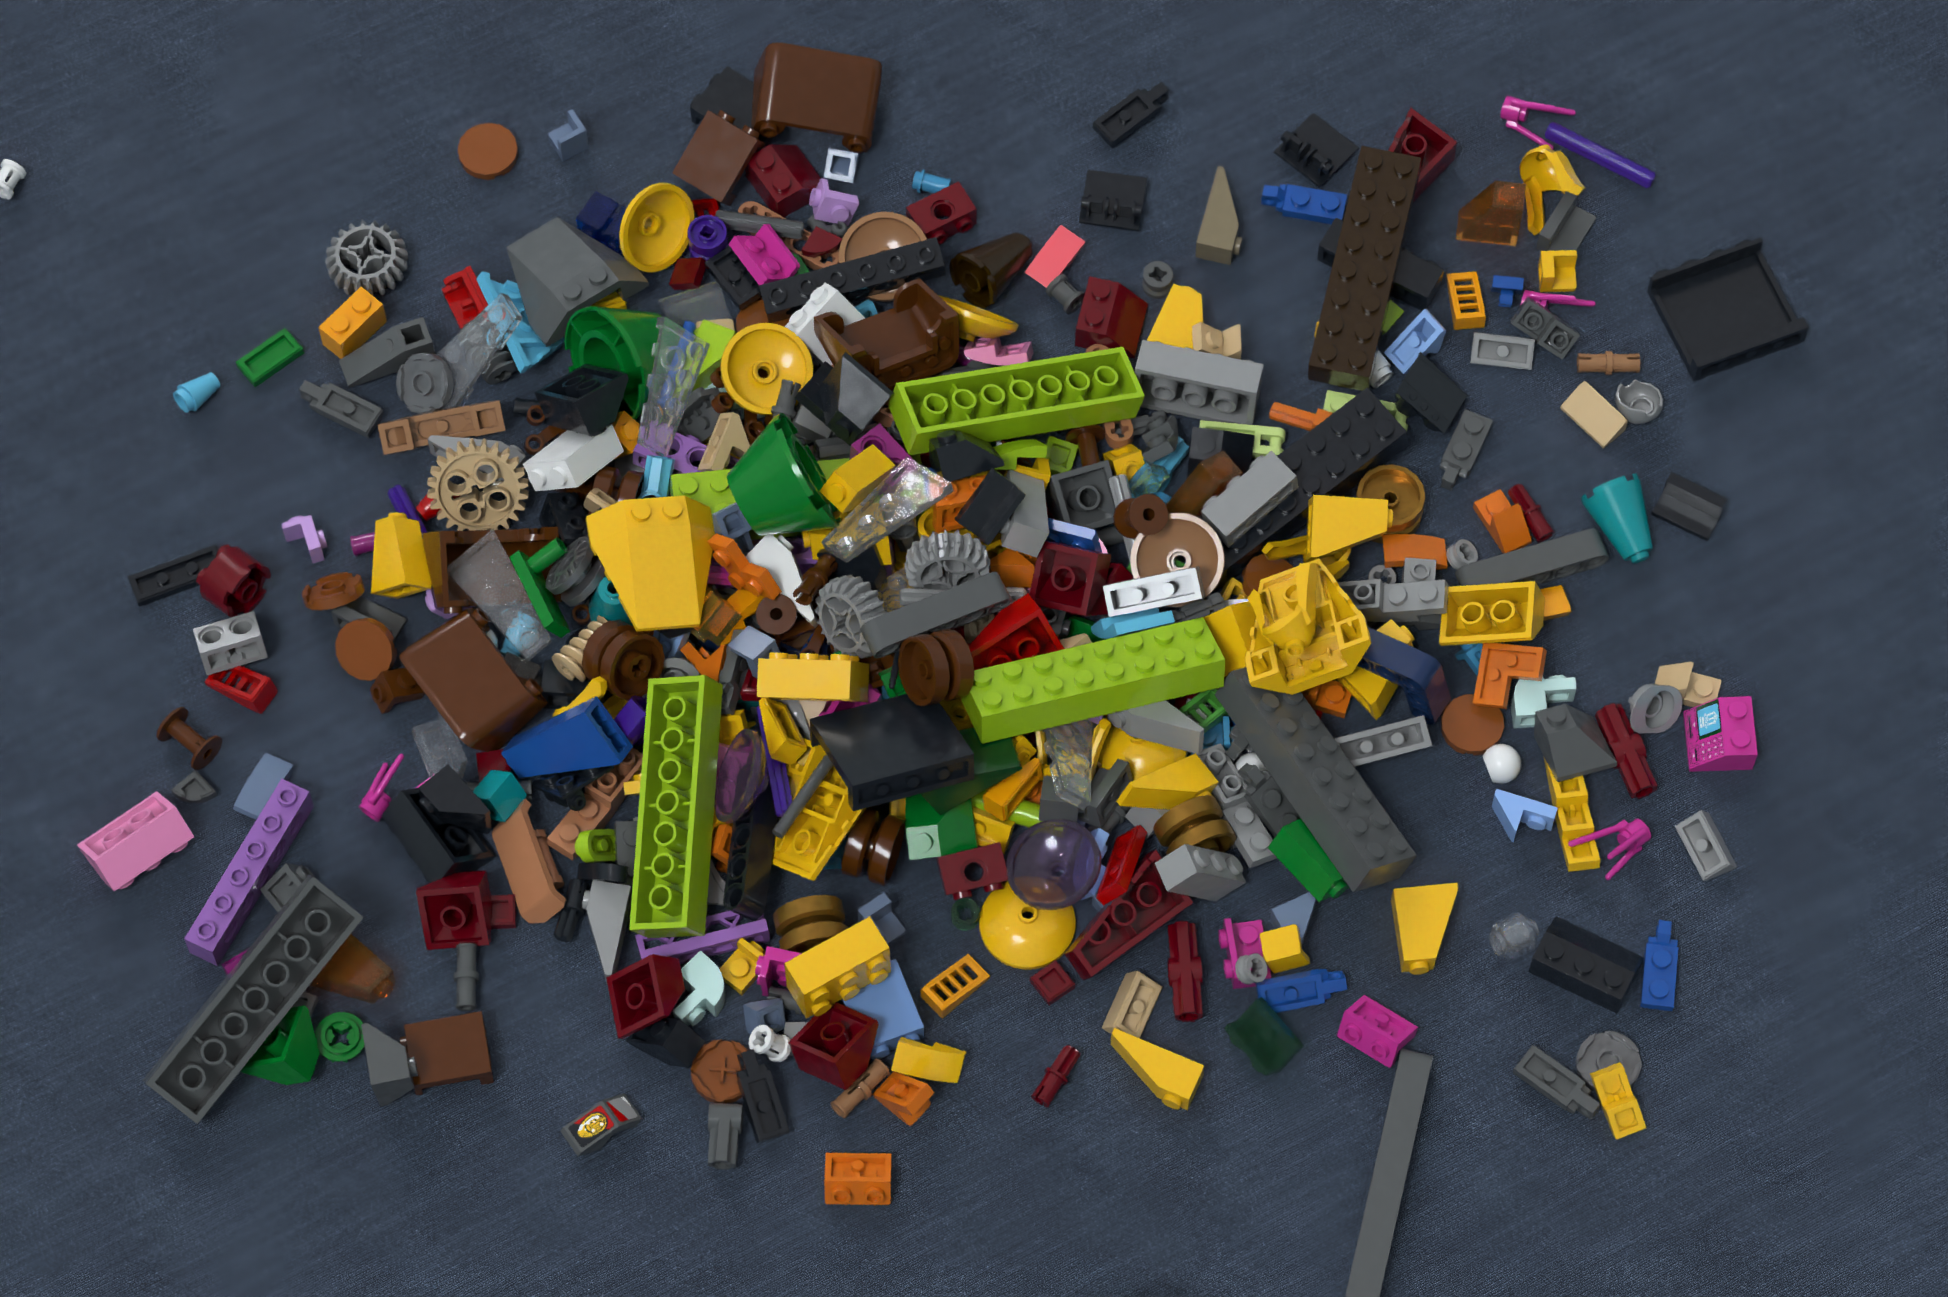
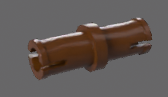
(815, 579)

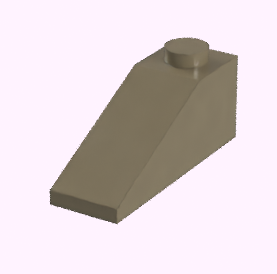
(1220, 226)

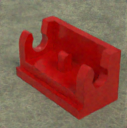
(464, 296)

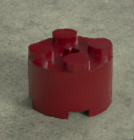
(233, 581)

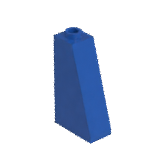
(569, 742)

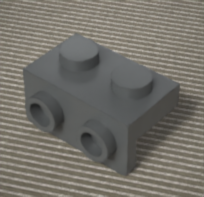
(699, 416)

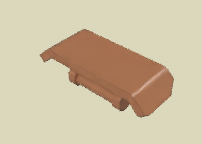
(529, 866)

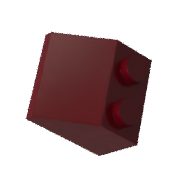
(782, 177)
(1110, 316)
(1069, 577)
(644, 992)
(835, 1045)

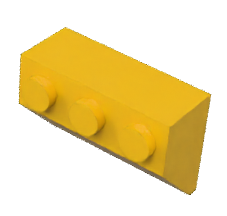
(1492, 613)

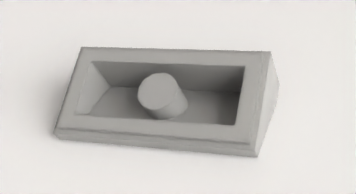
(1502, 350)
(1705, 845)

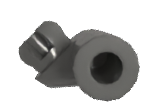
(836, 229)

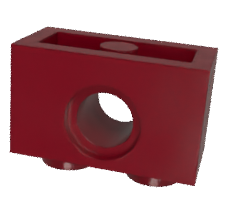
(947, 202)
(952, 868)

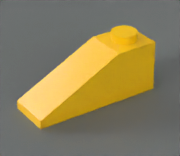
(1170, 785)
(1164, 1072)

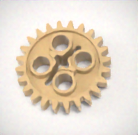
(465, 463)

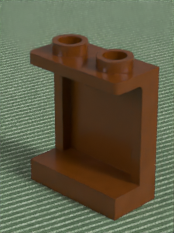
(718, 156)
(449, 1050)

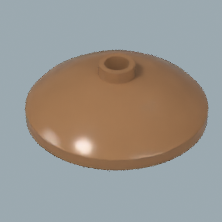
(878, 234)
(1185, 537)

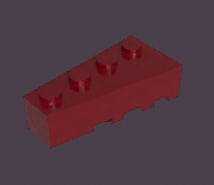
(1424, 140)
(1126, 919)

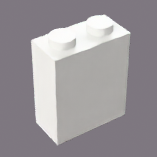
(821, 301)
(572, 459)

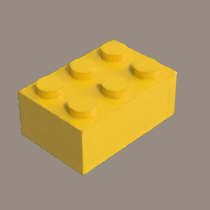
(813, 677)
(838, 968)

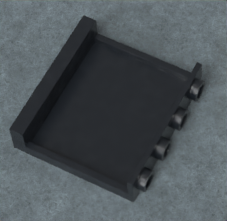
(1725, 309)
(893, 750)

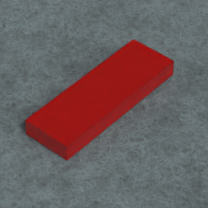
(1121, 864)

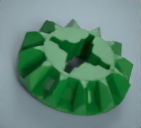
(342, 1023)

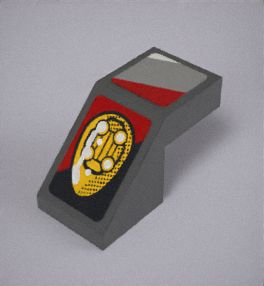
(596, 1125)

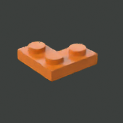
(741, 572)
(1502, 663)

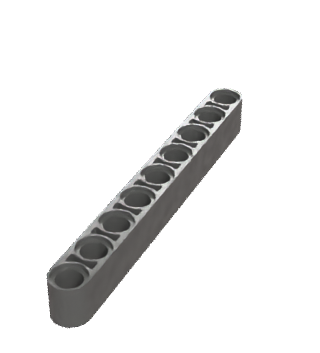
(1389, 1174)

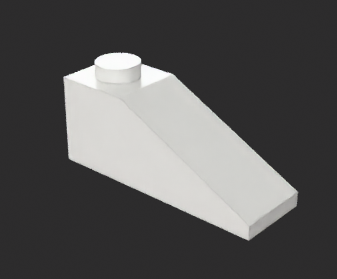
(777, 557)

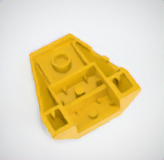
(655, 558)
(1336, 646)
(820, 824)

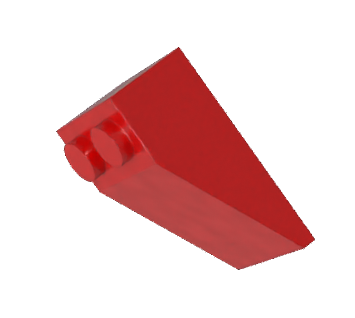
(1014, 634)

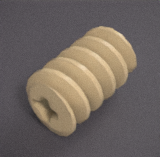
(570, 657)

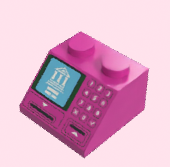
(1721, 735)

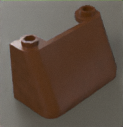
(816, 93)
(900, 343)
(446, 546)
(472, 682)

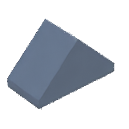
(1297, 912)

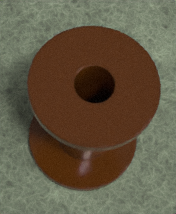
(1087, 439)
(1140, 515)
(777, 615)
(175, 727)

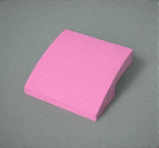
(991, 351)

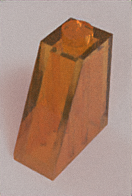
(1493, 215)
(1204, 482)
(356, 973)

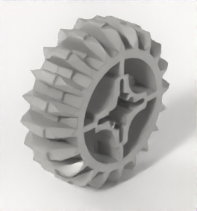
(354, 249)
(945, 560)
(843, 609)

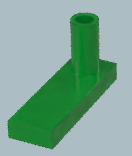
(530, 573)

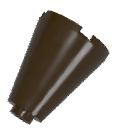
(990, 267)

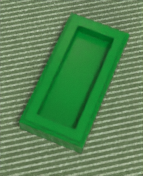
(269, 357)

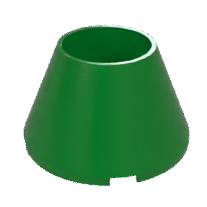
(617, 342)
(781, 483)

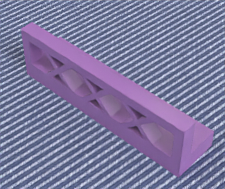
(712, 943)

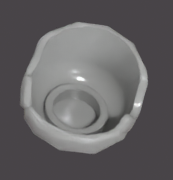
(1639, 402)

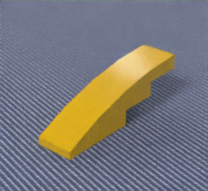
(1573, 821)

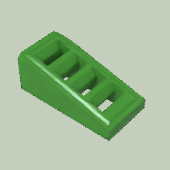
(1199, 702)

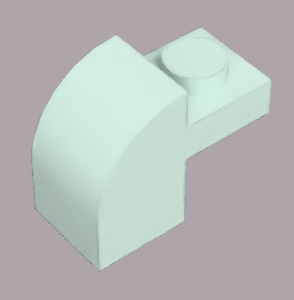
(1534, 695)
(706, 990)

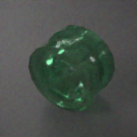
(968, 924)

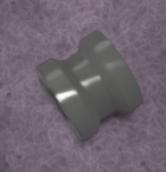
(1152, 285)

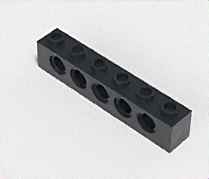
(856, 277)

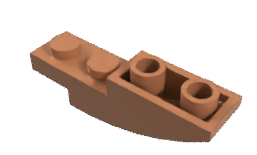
(602, 801)

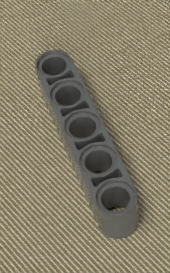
(1539, 562)
(936, 613)

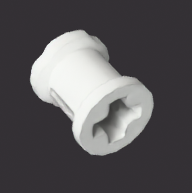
(15, 173)
(770, 1043)

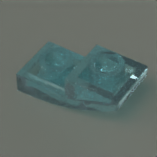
(1147, 479)

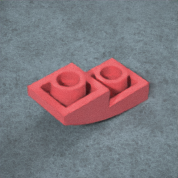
(1055, 256)

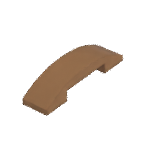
(458, 421)

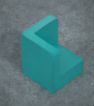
(500, 794)

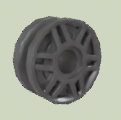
(575, 573)

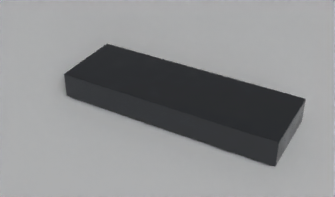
(171, 576)

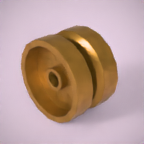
(1403, 492)
(1195, 824)
(809, 922)

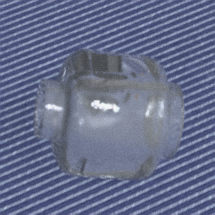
(1513, 936)

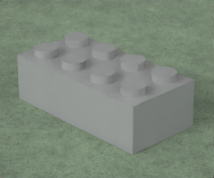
(1198, 383)

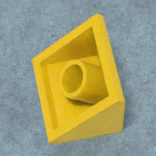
(1231, 632)

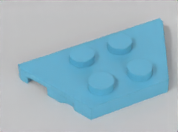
(523, 344)

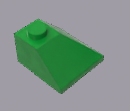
(937, 834)
(288, 1052)

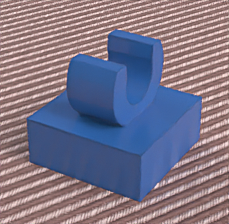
(1506, 287)

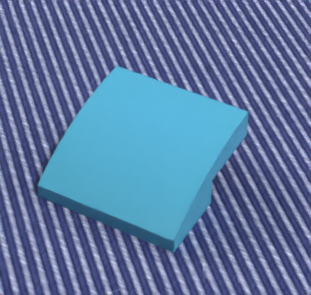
(1131, 623)

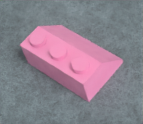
(136, 841)

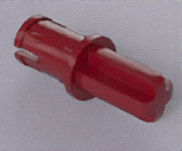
(1532, 513)
(1056, 1076)

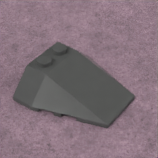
(564, 272)

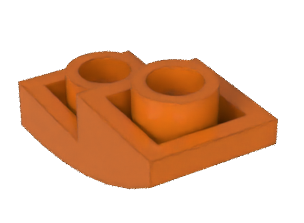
(1399, 546)

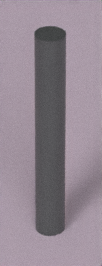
(803, 797)

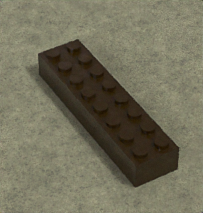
(1364, 268)

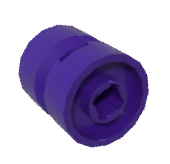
(706, 237)

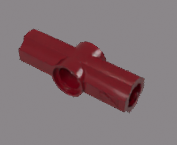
(1627, 750)
(1184, 971)

